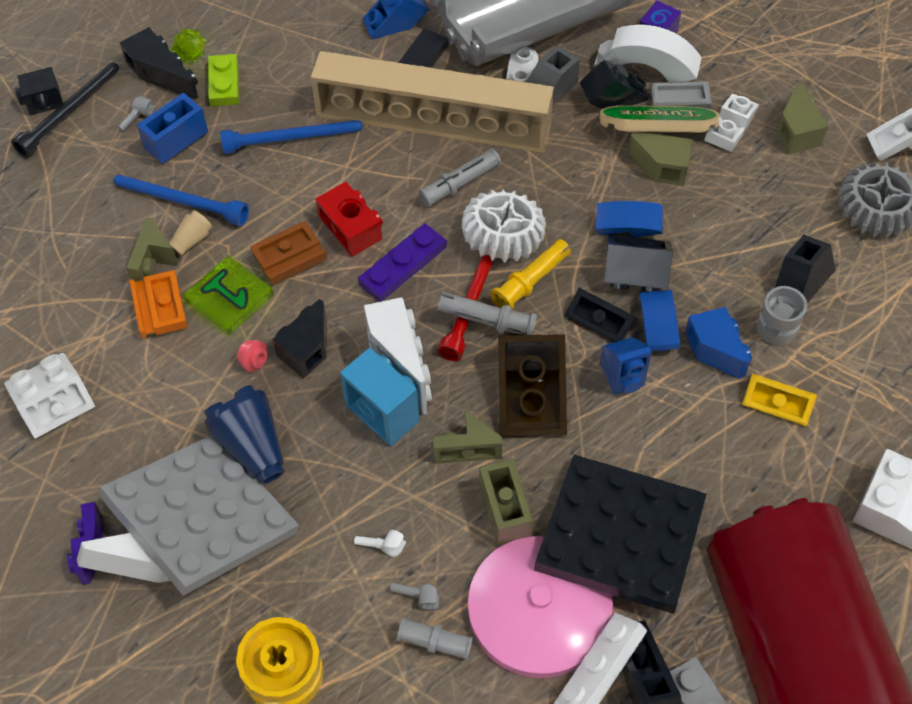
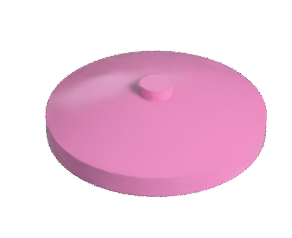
(531, 618)

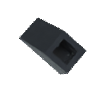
(613, 86)
(807, 266)
(304, 341)

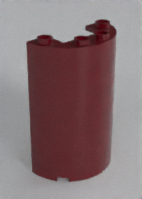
(805, 609)

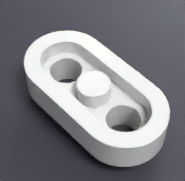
(522, 64)

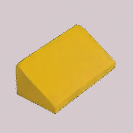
(779, 399)

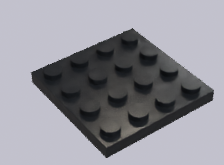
(621, 533)

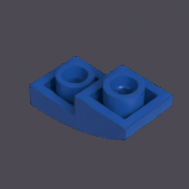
(629, 216)
(660, 320)

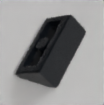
(600, 316)

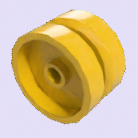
(278, 643)

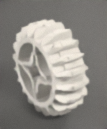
(503, 225)

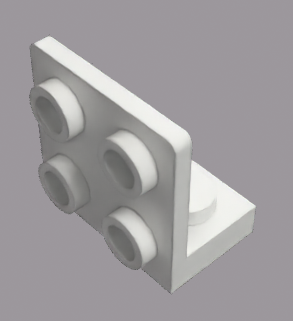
(49, 394)

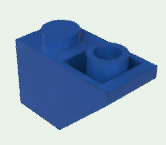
(394, 16)
(717, 342)
(625, 364)

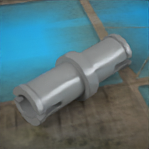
(434, 638)

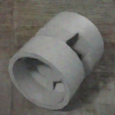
(781, 315)

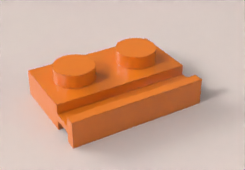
(158, 304)

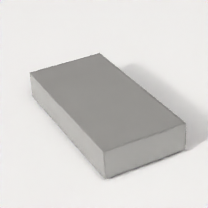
(681, 94)

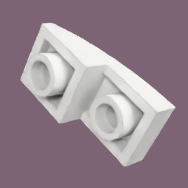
(733, 122)

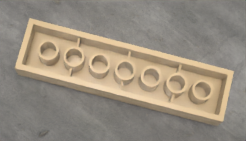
(433, 101)

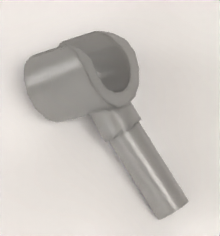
(140, 106)
(426, 593)

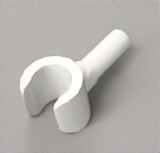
(391, 545)

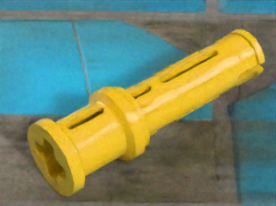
(521, 283)

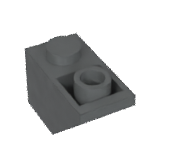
(557, 69)

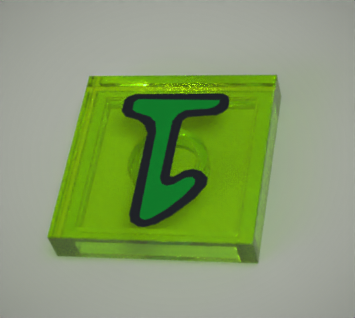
(228, 295)

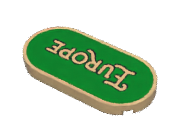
(659, 118)

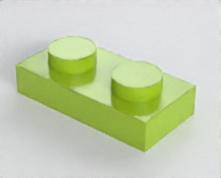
(223, 80)

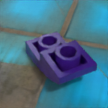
(89, 528)

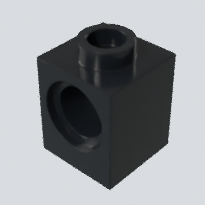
(39, 91)

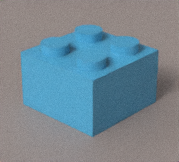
(380, 396)

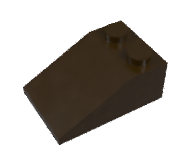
(532, 385)

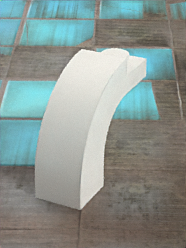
(654, 47)

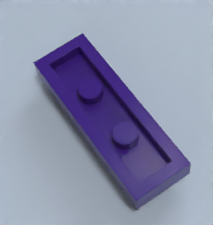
(402, 262)

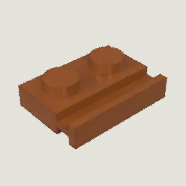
(288, 252)

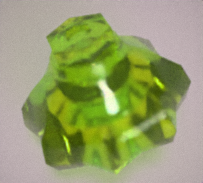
(189, 44)

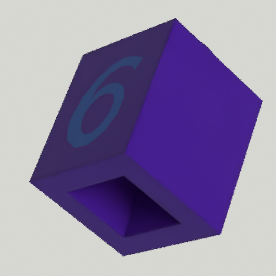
(662, 16)

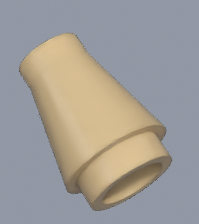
(190, 232)

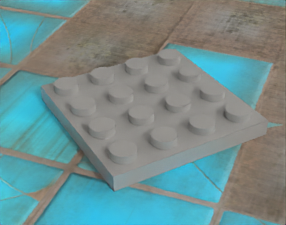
(198, 513)

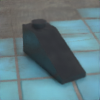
(648, 674)

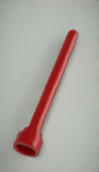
(452, 345)

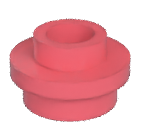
(252, 355)

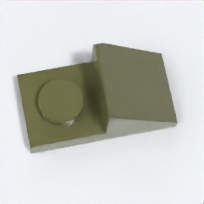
(149, 249)
(477, 444)

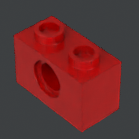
(349, 218)

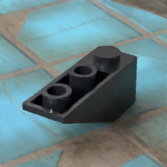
(154, 63)

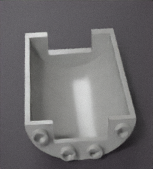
(498, 27)

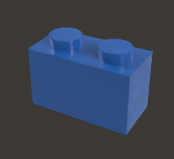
(172, 128)

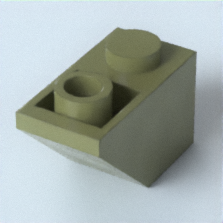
(801, 122)
(661, 156)

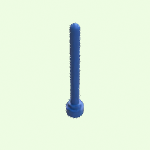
(233, 140)
(234, 212)

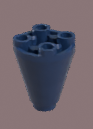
(248, 433)

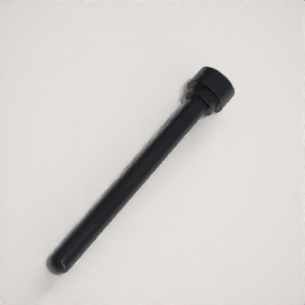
(27, 142)

